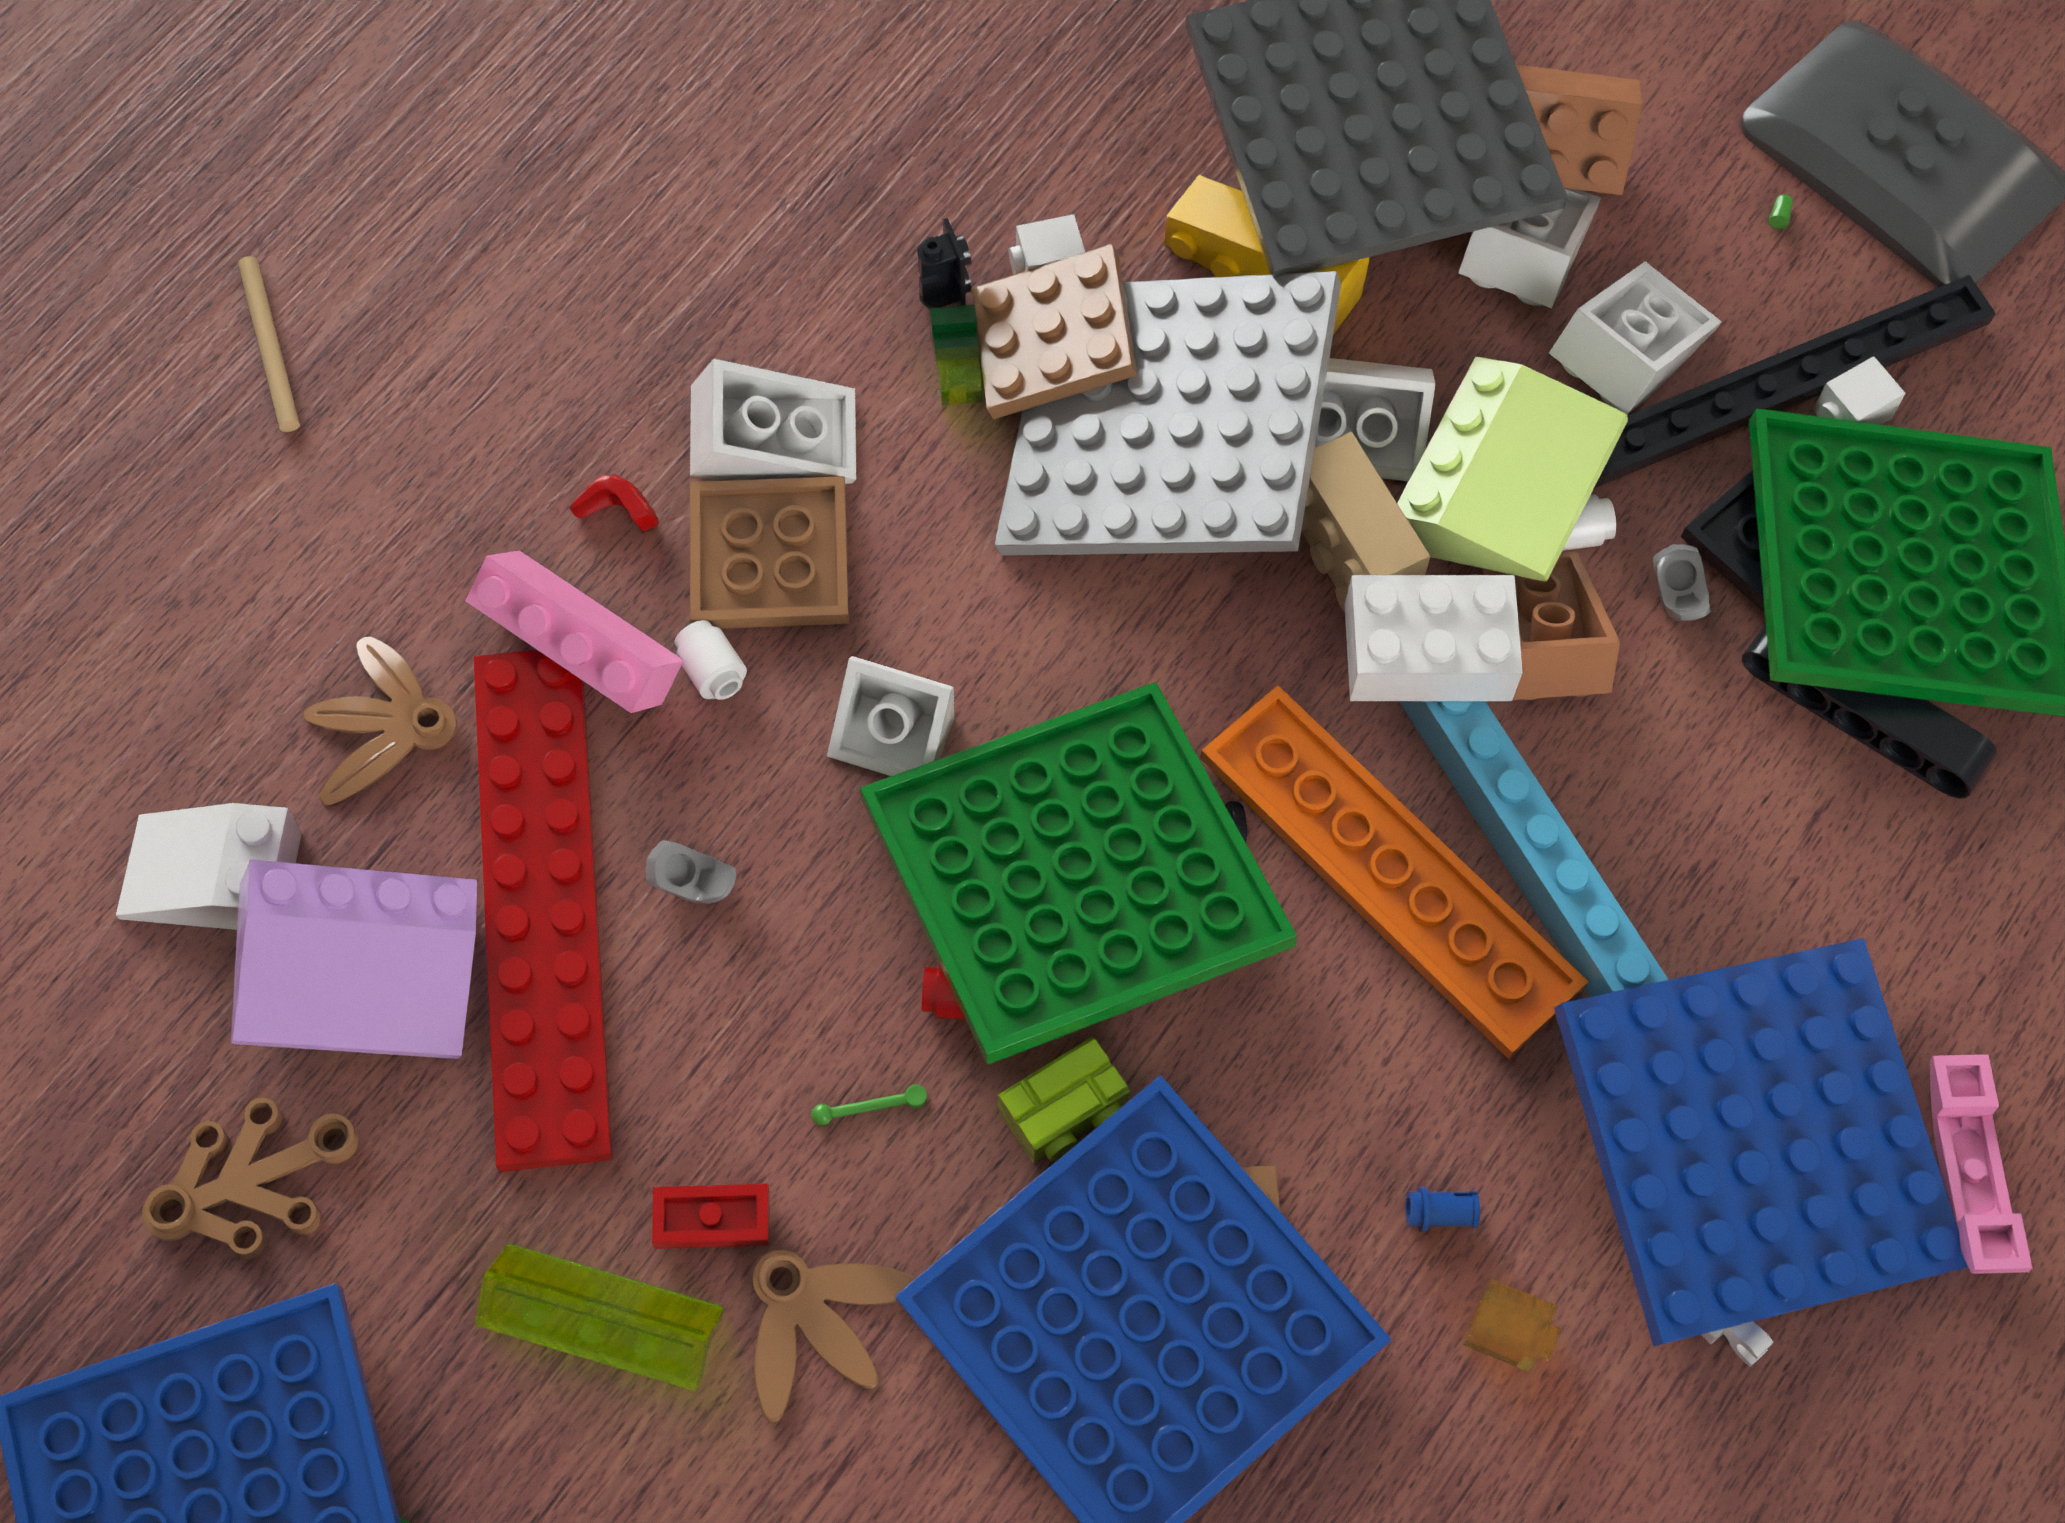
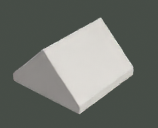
(890, 718)

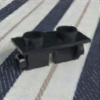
(943, 269)

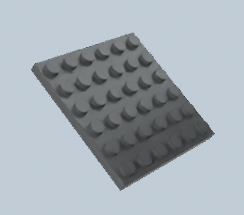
(1371, 124)

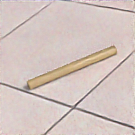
(268, 344)

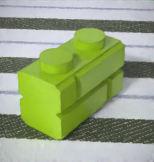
(1063, 1101)

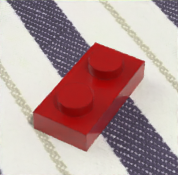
(710, 1216)

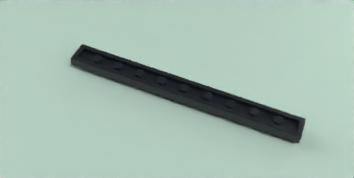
(1795, 375)

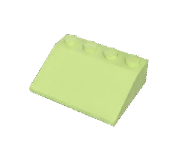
(1509, 470)

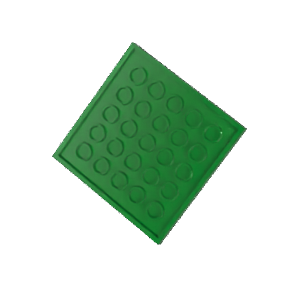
(1910, 562)
(1075, 871)

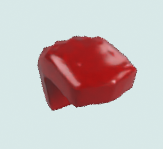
(615, 490)

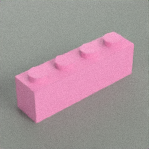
(574, 630)

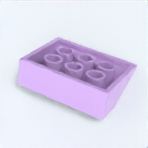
(353, 960)

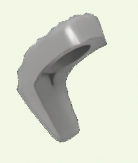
(1681, 582)
(688, 873)

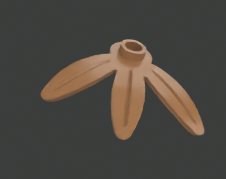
(395, 719)
(823, 1328)

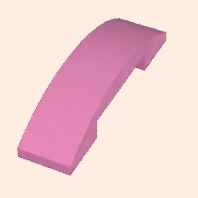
(1972, 1164)

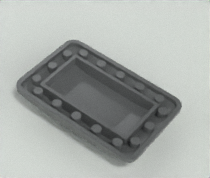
(1906, 153)

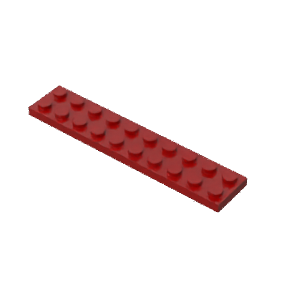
(540, 915)

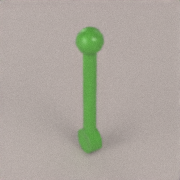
(914, 1097)

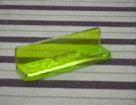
(598, 1315)

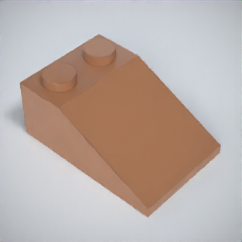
(1563, 633)

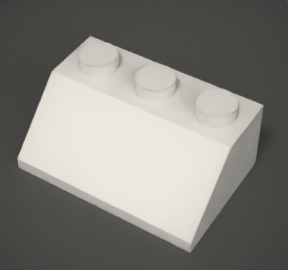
(1383, 408)

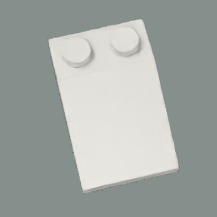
(1531, 253)
(1633, 337)
(769, 426)
(192, 861)

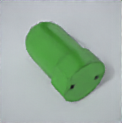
(1781, 212)

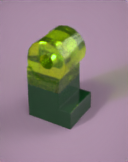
(956, 354)

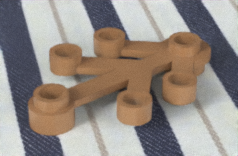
(242, 1180)

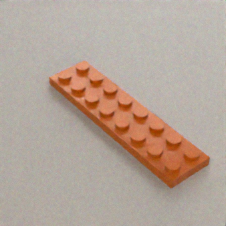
(1394, 871)

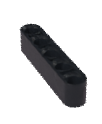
(1898, 728)

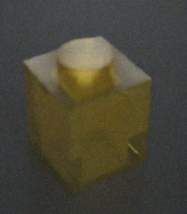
(1512, 1326)

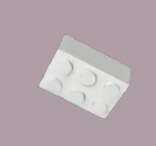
(1432, 638)

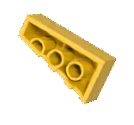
(1218, 233)

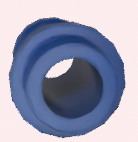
(1441, 1209)

